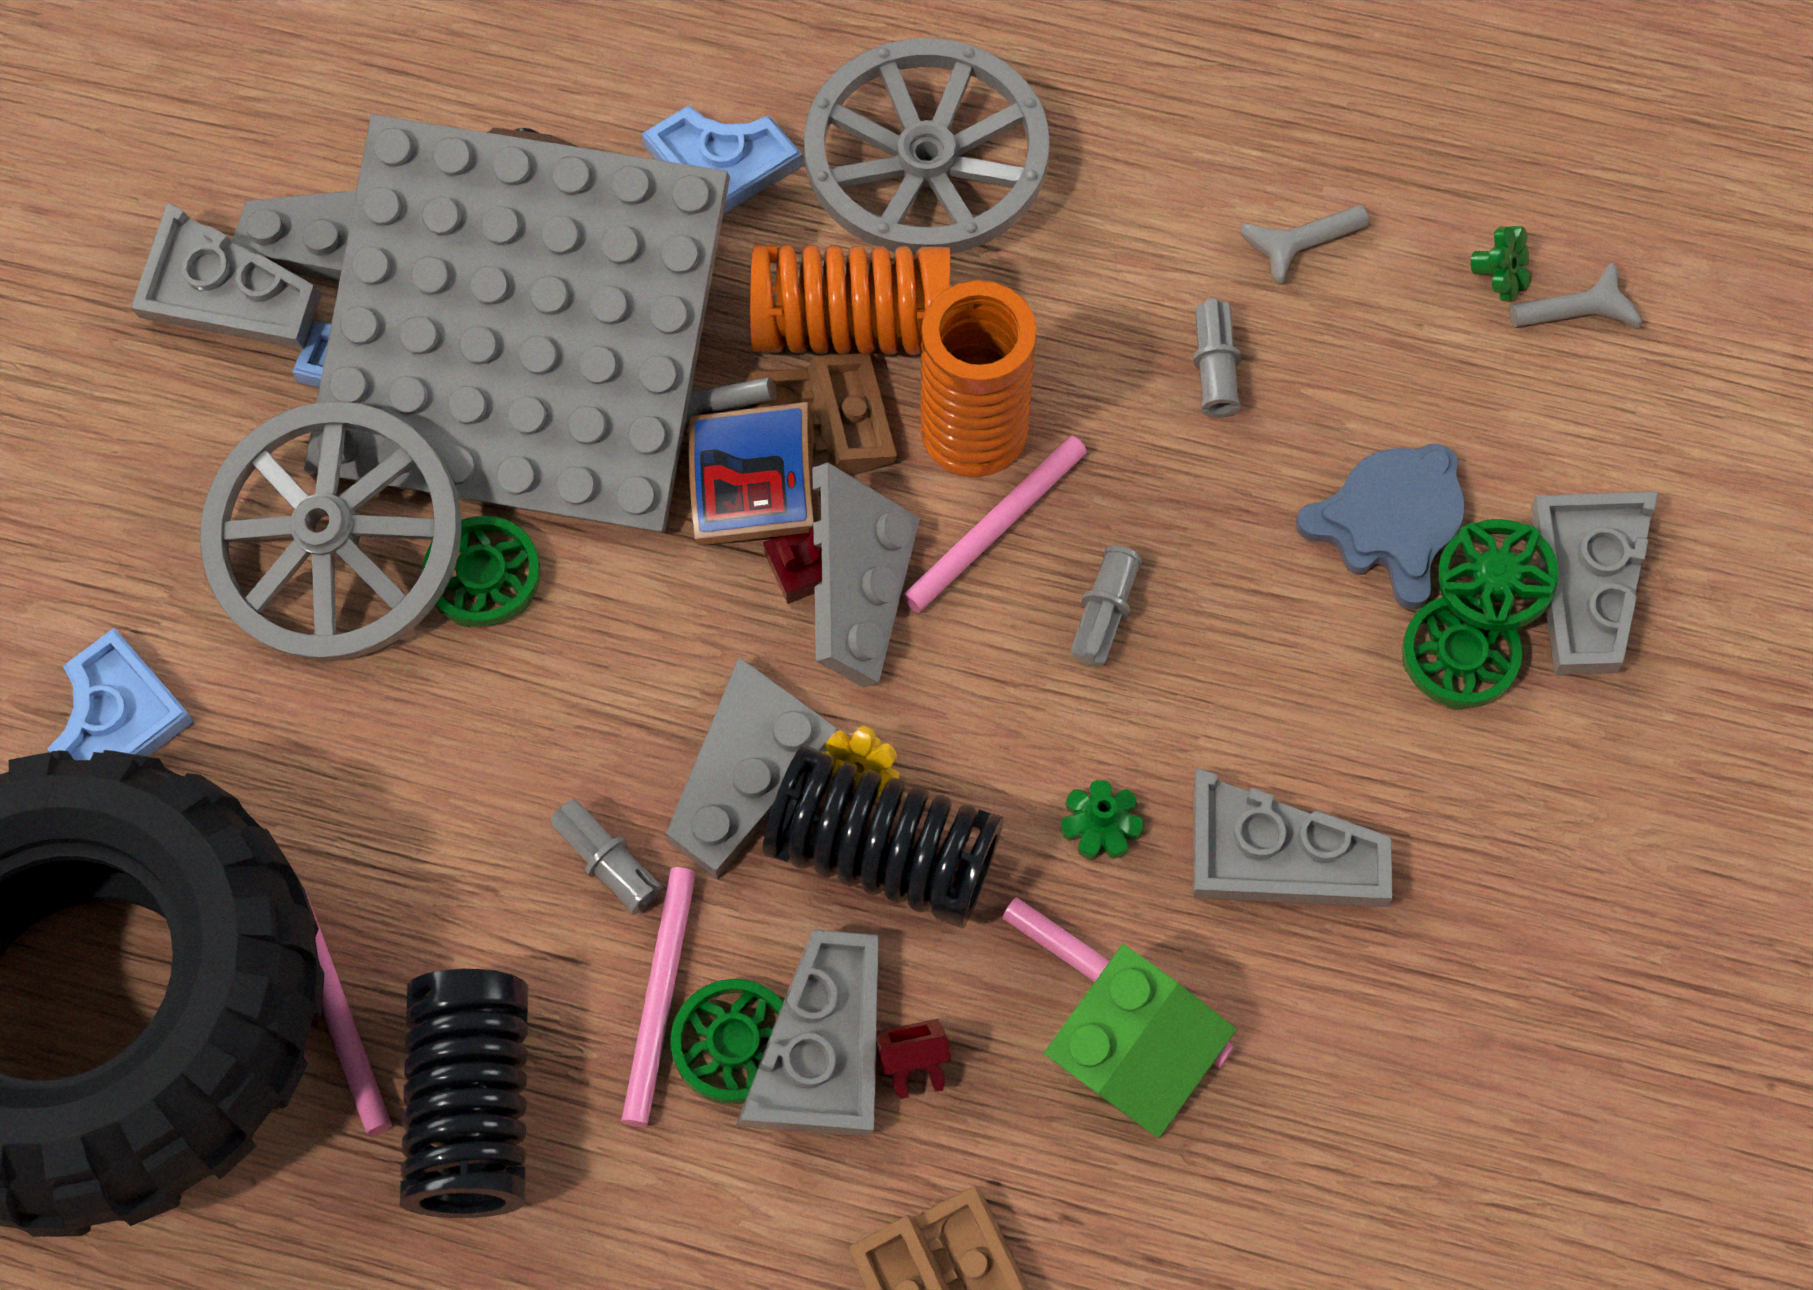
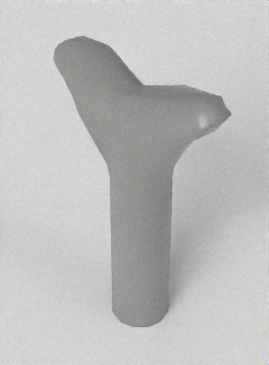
(1283, 244)
(1601, 300)
(731, 396)

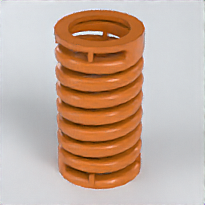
(842, 307)
(976, 377)

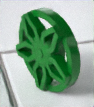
(484, 572)
(1498, 574)
(1460, 653)
(730, 1039)

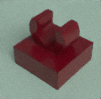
(795, 564)
(912, 1048)

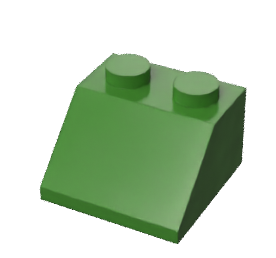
(1140, 1040)

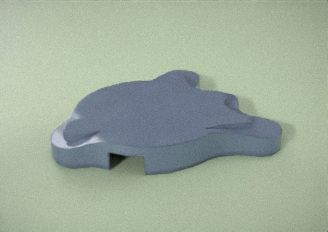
(1393, 513)

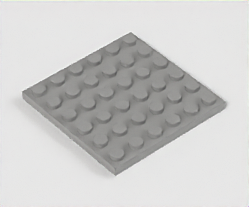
(524, 317)

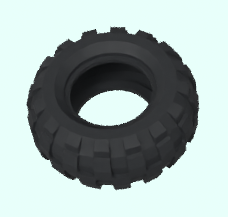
(232, 1014)

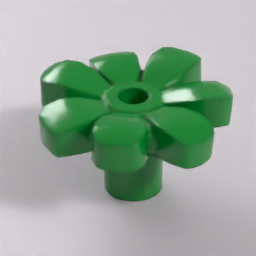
(1505, 262)
(1101, 820)

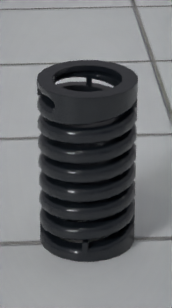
(891, 869)
(464, 1094)

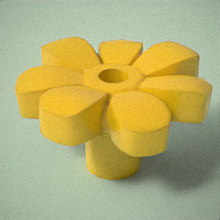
(865, 751)

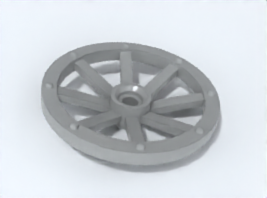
(926, 142)
(339, 537)

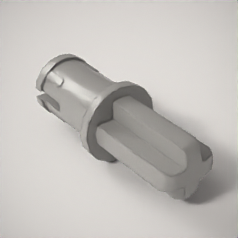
(1217, 359)
(1105, 605)
(606, 857)

